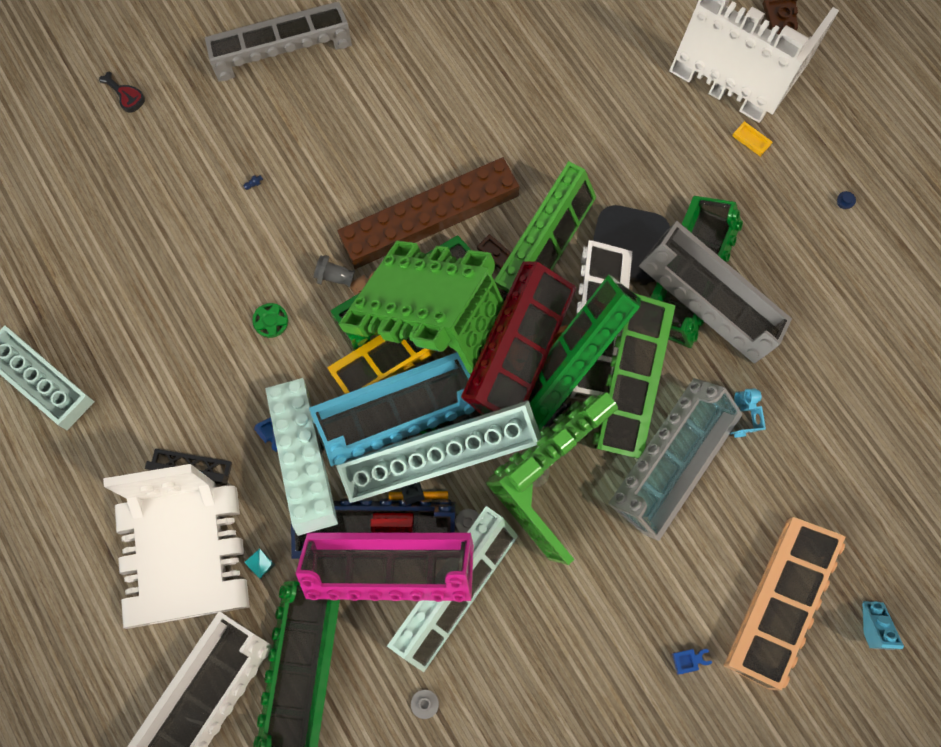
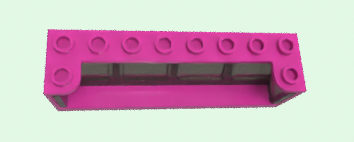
(387, 566)

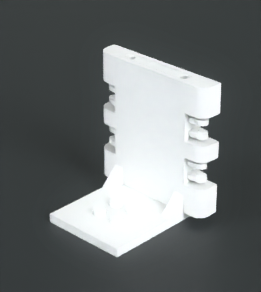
(745, 55)
(177, 545)

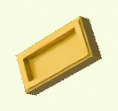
(752, 138)

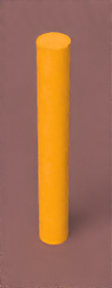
(427, 495)

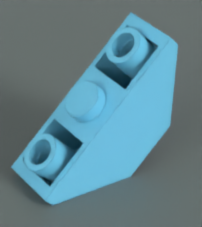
(879, 627)

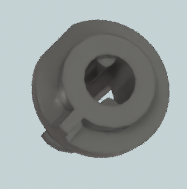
(331, 272)

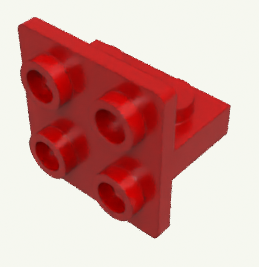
(392, 523)

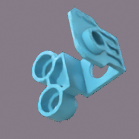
(747, 401)

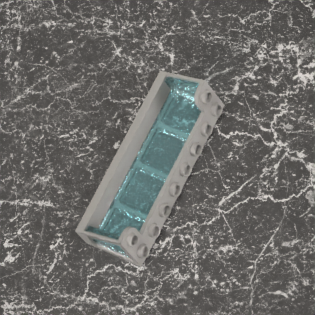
(676, 458)

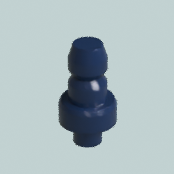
(254, 181)

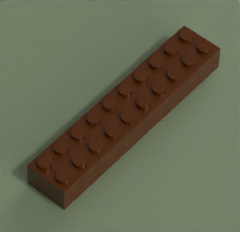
(429, 212)

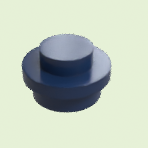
(846, 200)

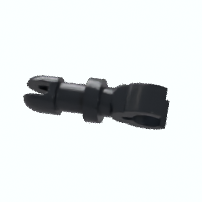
(559, 411)

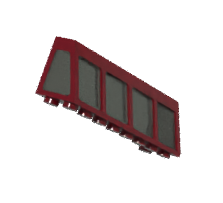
(519, 339)

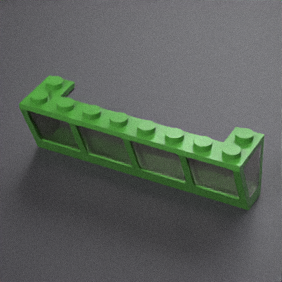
(551, 226)
(635, 378)

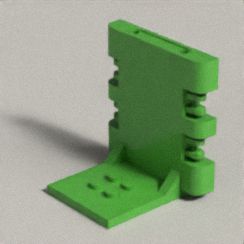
(429, 301)
(515, 479)

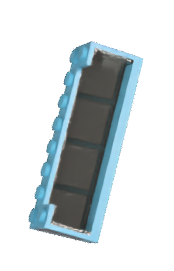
(392, 409)

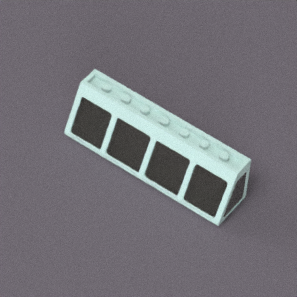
(434, 621)

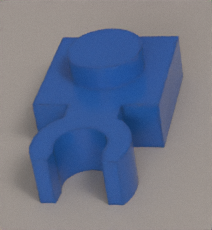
(265, 431)
(688, 662)

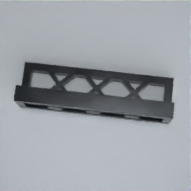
(218, 478)

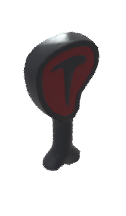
(129, 96)

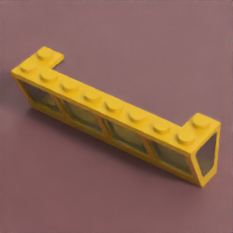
(376, 362)

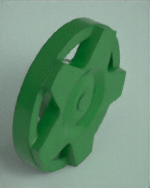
(270, 320)

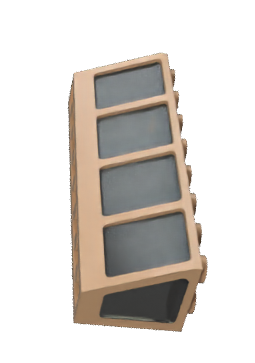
(785, 603)

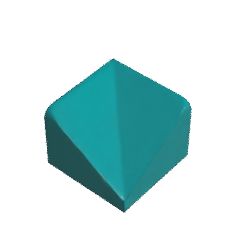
(259, 563)

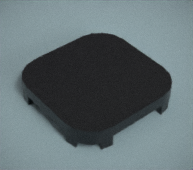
(632, 231)

